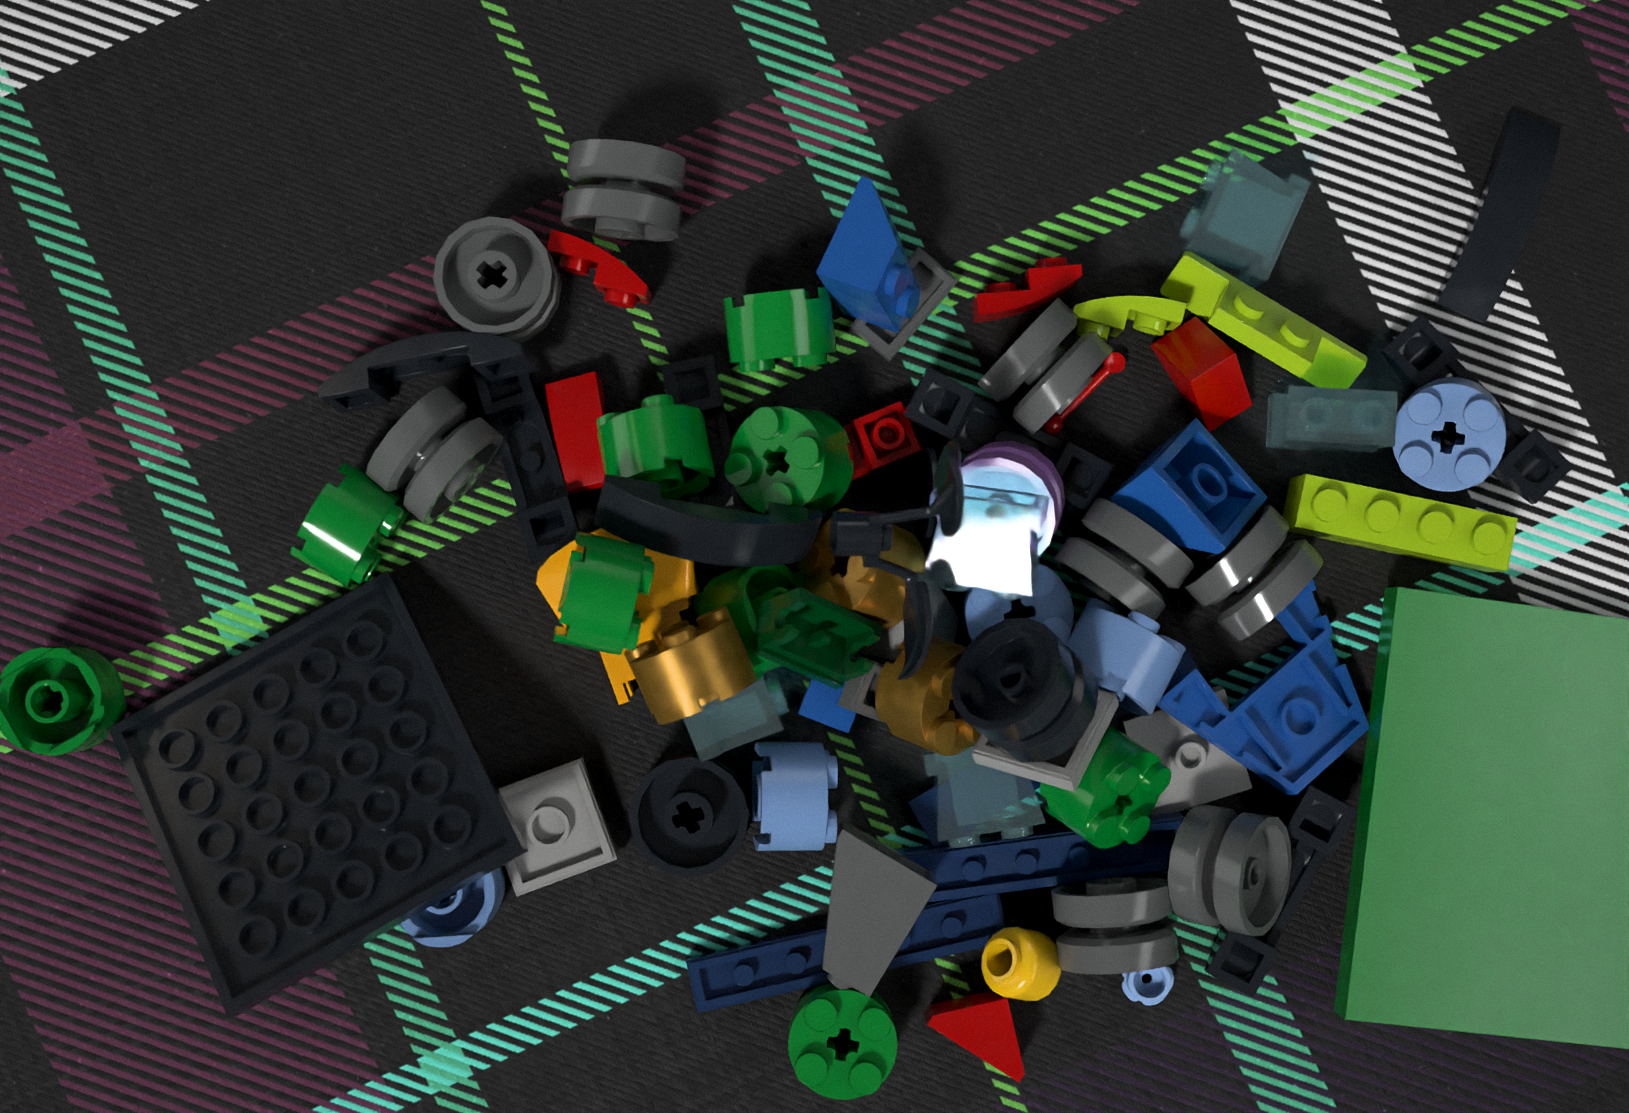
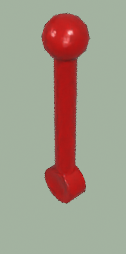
(1112, 364)

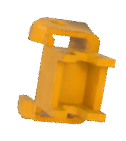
(668, 596)

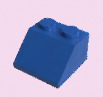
(868, 265)
(1192, 491)

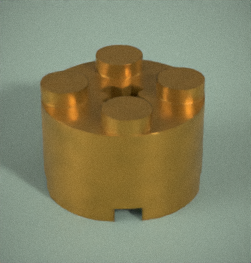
(861, 589)
(691, 666)
(923, 705)

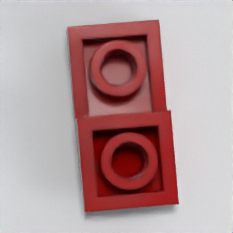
(612, 276)
(1040, 285)
(573, 412)
(880, 440)

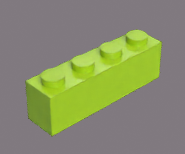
(1399, 523)

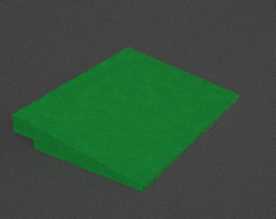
(1493, 824)

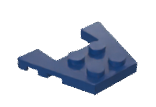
(1292, 717)

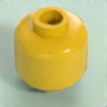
(1020, 964)

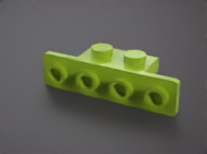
(1262, 324)

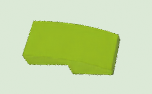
(1110, 314)

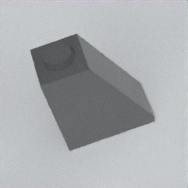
(870, 908)

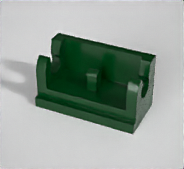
(814, 637)

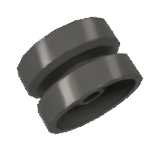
(624, 190)
(479, 255)
(1046, 367)
(434, 454)
(1127, 556)
(1254, 574)
(1229, 869)
(1114, 925)

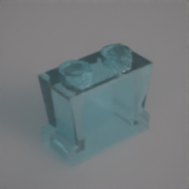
(1243, 216)
(1331, 419)
(993, 545)
(738, 719)
(979, 800)

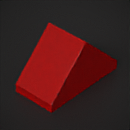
(1204, 372)
(983, 1027)

